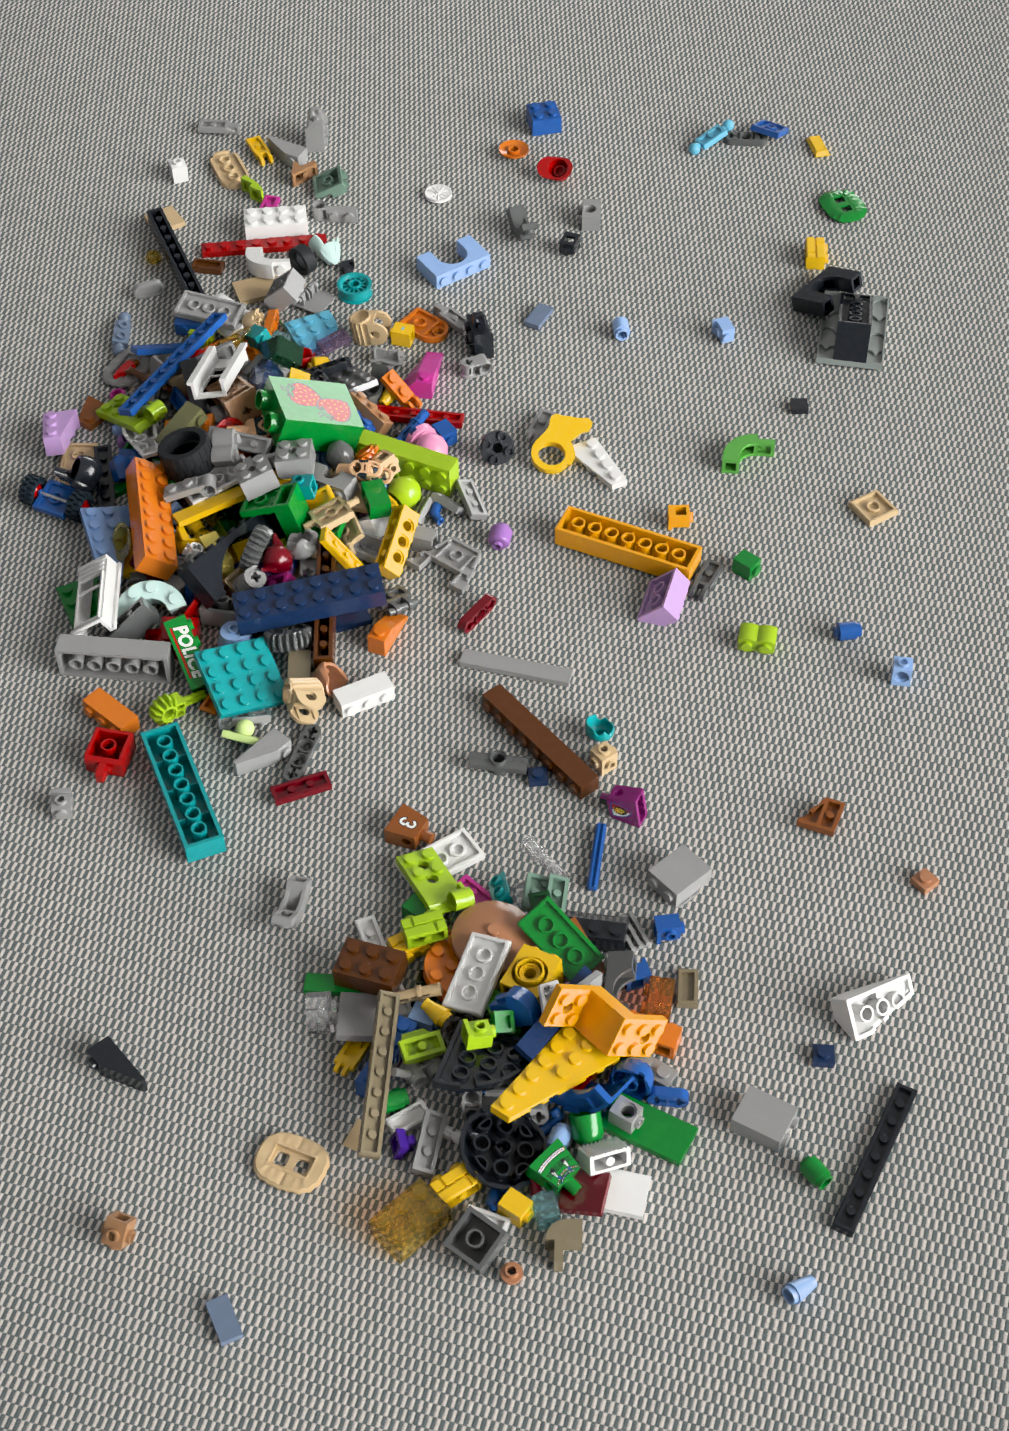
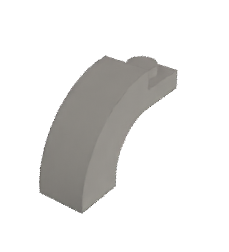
(294, 902)

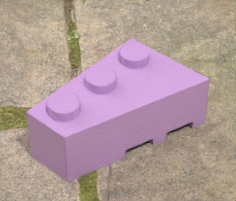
(58, 430)

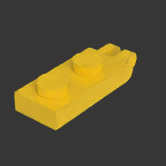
(350, 1056)

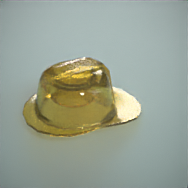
(237, 337)
(122, 541)

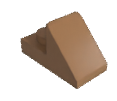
(303, 173)

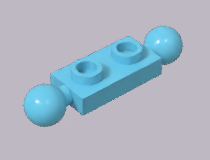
(711, 137)

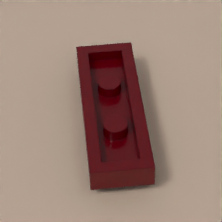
(300, 788)

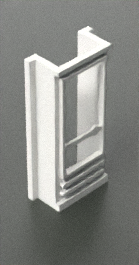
(209, 364)
(108, 595)

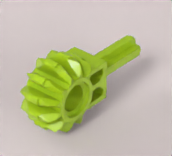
(173, 706)

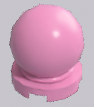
(426, 437)

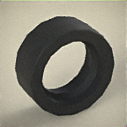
(302, 259)

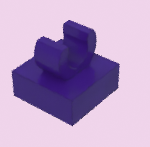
(401, 1143)

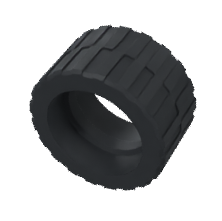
(186, 453)

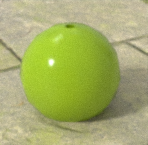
(405, 491)

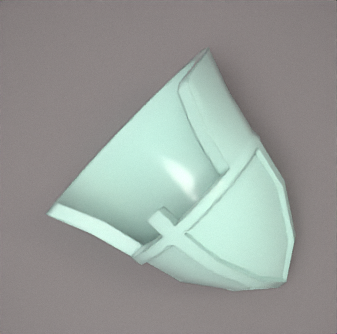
(327, 252)

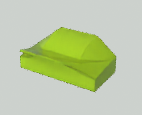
(421, 1046)

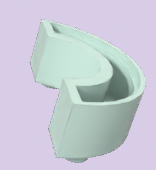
(153, 592)

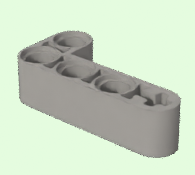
(475, 1101)

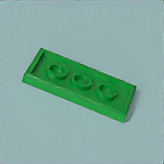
(557, 934)
(659, 1134)

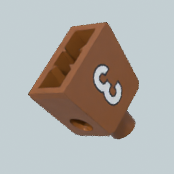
(408, 829)

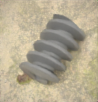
(249, 579)

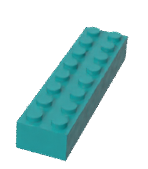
(183, 792)

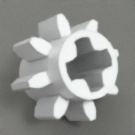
(192, 550)

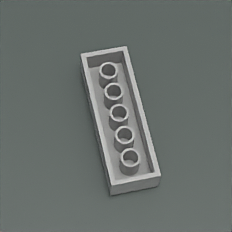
(115, 658)

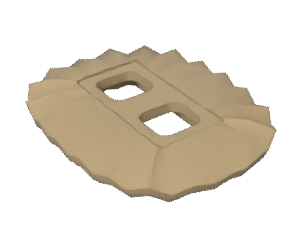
(297, 1149)

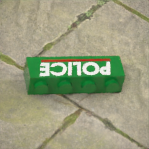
(185, 644)

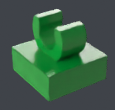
(503, 1021)

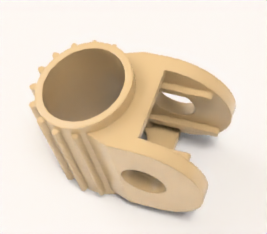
(365, 330)
(300, 694)

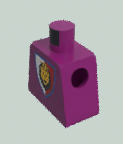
(626, 804)

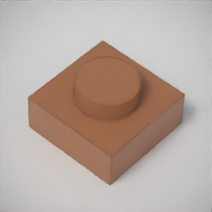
(924, 881)

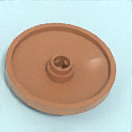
(491, 919)

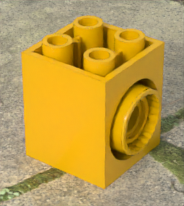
(531, 969)

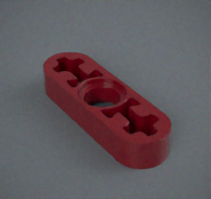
(476, 613)

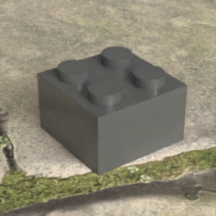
(476, 1240)

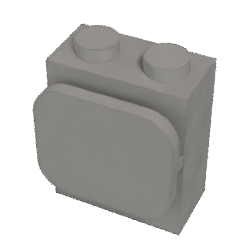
(679, 876)

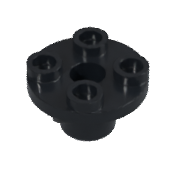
(497, 447)

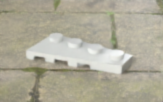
(598, 461)

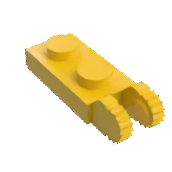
(259, 150)

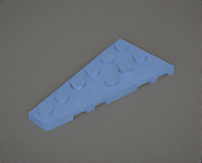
(99, 529)

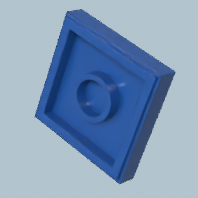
(769, 129)

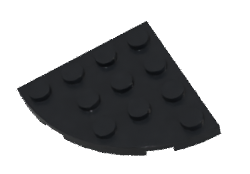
(479, 1068)

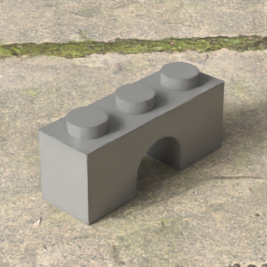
(343, 485)

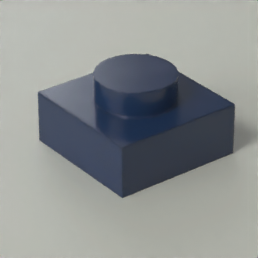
(537, 776)
(823, 1056)

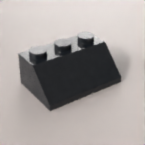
(604, 931)

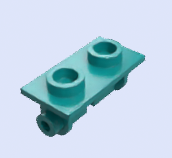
(500, 888)

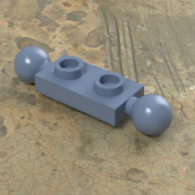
(121, 333)

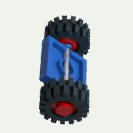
(54, 497)

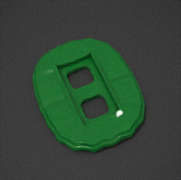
(834, 210)

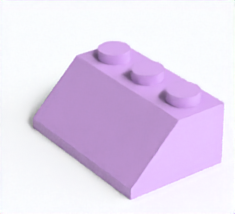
(664, 599)

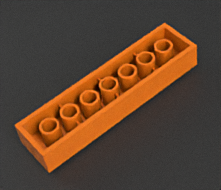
(150, 519)

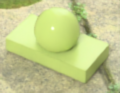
(243, 732)

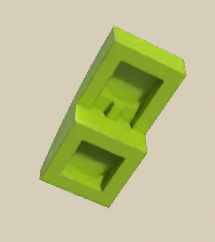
(253, 188)

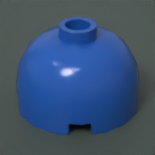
(639, 1070)

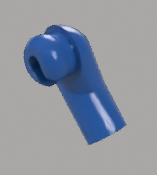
(556, 1117)
(492, 1199)

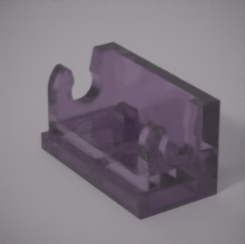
(332, 342)

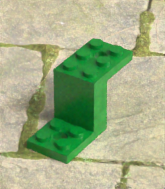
(289, 507)

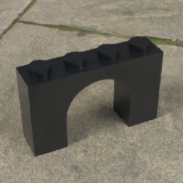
(812, 298)

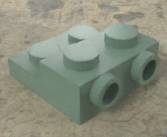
(330, 182)

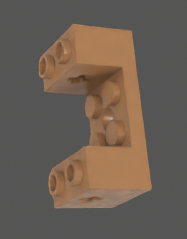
(239, 396)

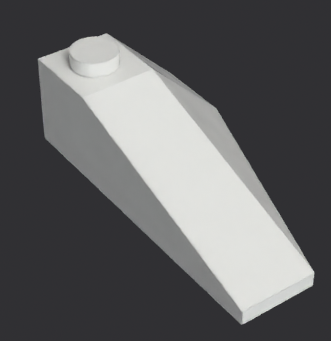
(145, 442)
(866, 1007)

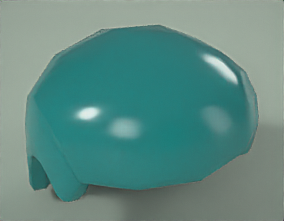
(598, 729)

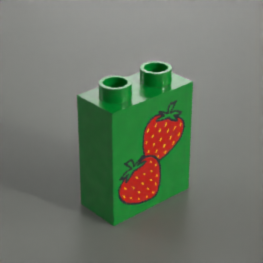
(309, 410)

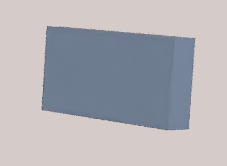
(538, 316)
(224, 1319)

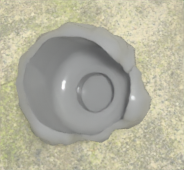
(302, 545)

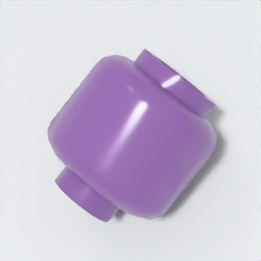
(500, 536)

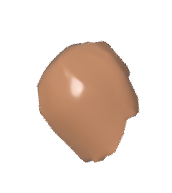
(330, 676)

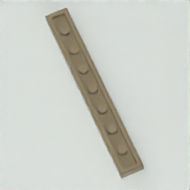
(378, 1075)

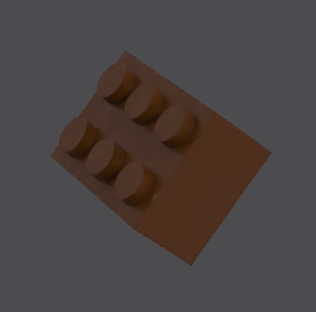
(369, 967)

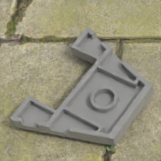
(455, 557)

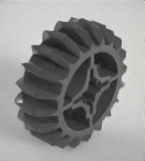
(255, 547)
(289, 638)

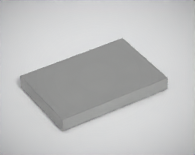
(356, 1017)

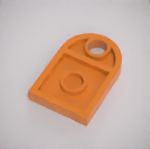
(427, 325)

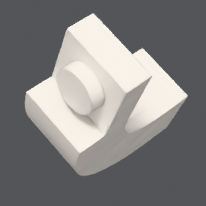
(265, 267)

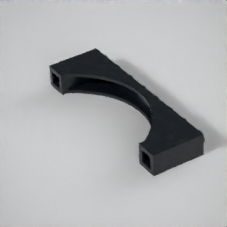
(205, 573)

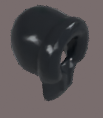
(83, 475)

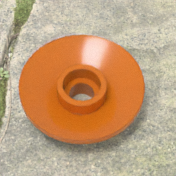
(513, 149)

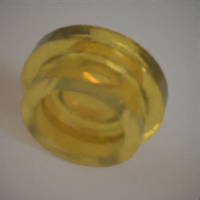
(153, 257)

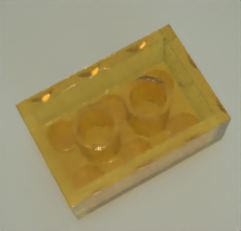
(410, 1220)

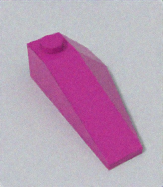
(424, 376)

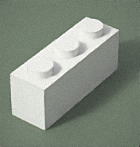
(363, 694)

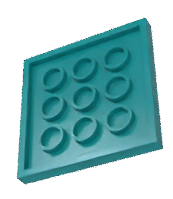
(240, 677)

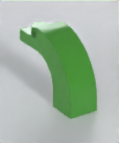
(744, 447)

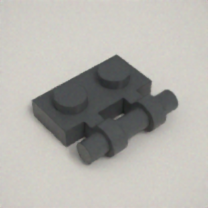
(395, 597)

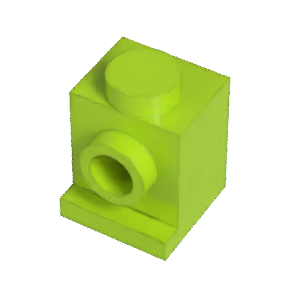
(477, 1034)

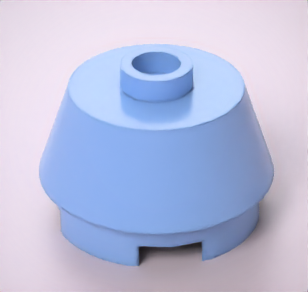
(230, 634)

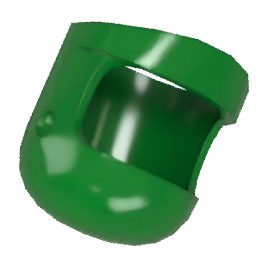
(586, 1127)

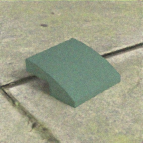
(554, 883)

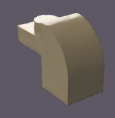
(560, 1236)

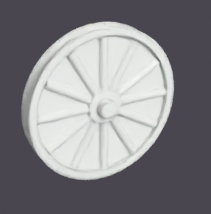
(438, 193)

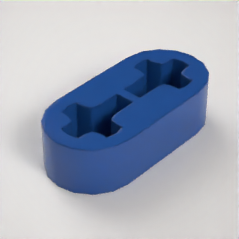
(668, 1096)

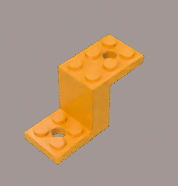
(603, 1020)

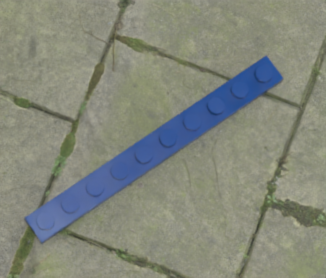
(172, 364)

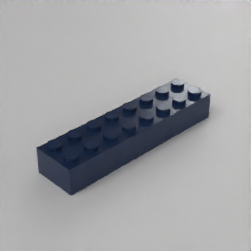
(309, 599)

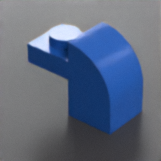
(522, 1002)

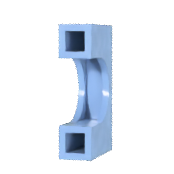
(443, 274)

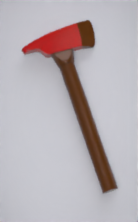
(128, 368)

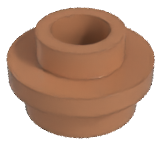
(508, 1278)

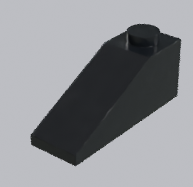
(113, 1064)

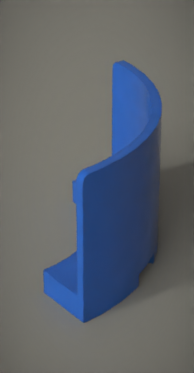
(592, 1098)

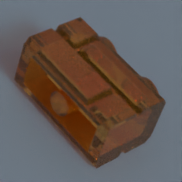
(659, 996)

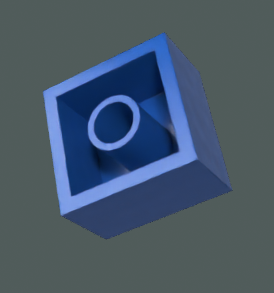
(543, 118)

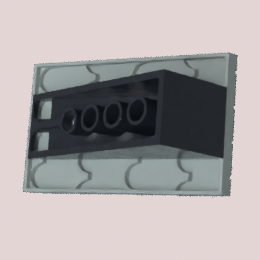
(854, 331)

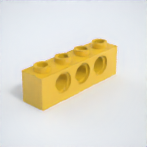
(397, 541)

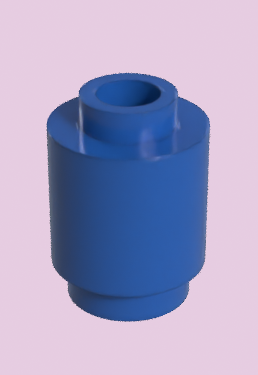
(847, 630)

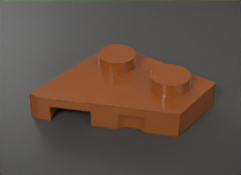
(88, 417)
(823, 817)

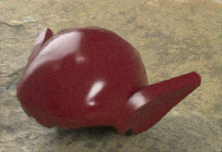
(277, 557)

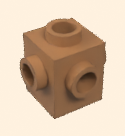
(118, 1230)

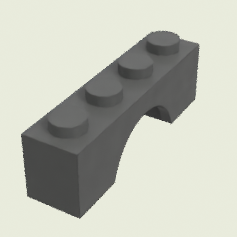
(619, 971)

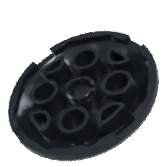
(480, 1152)

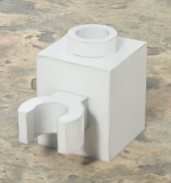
(178, 170)

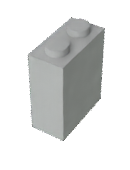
(764, 1119)

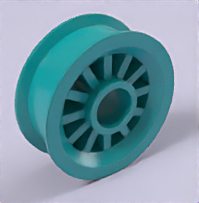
(354, 288)

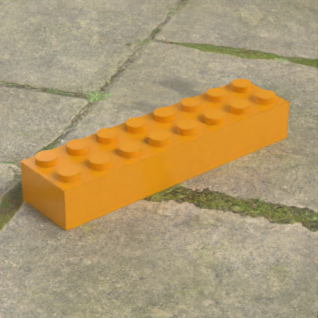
(626, 543)

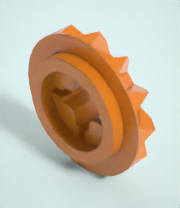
(367, 452)

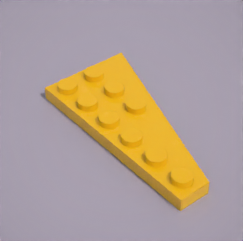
(556, 1069)

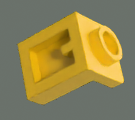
(182, 539)

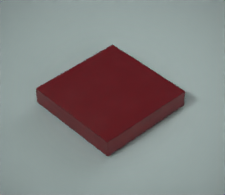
(590, 1198)

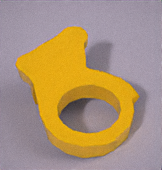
(559, 434)

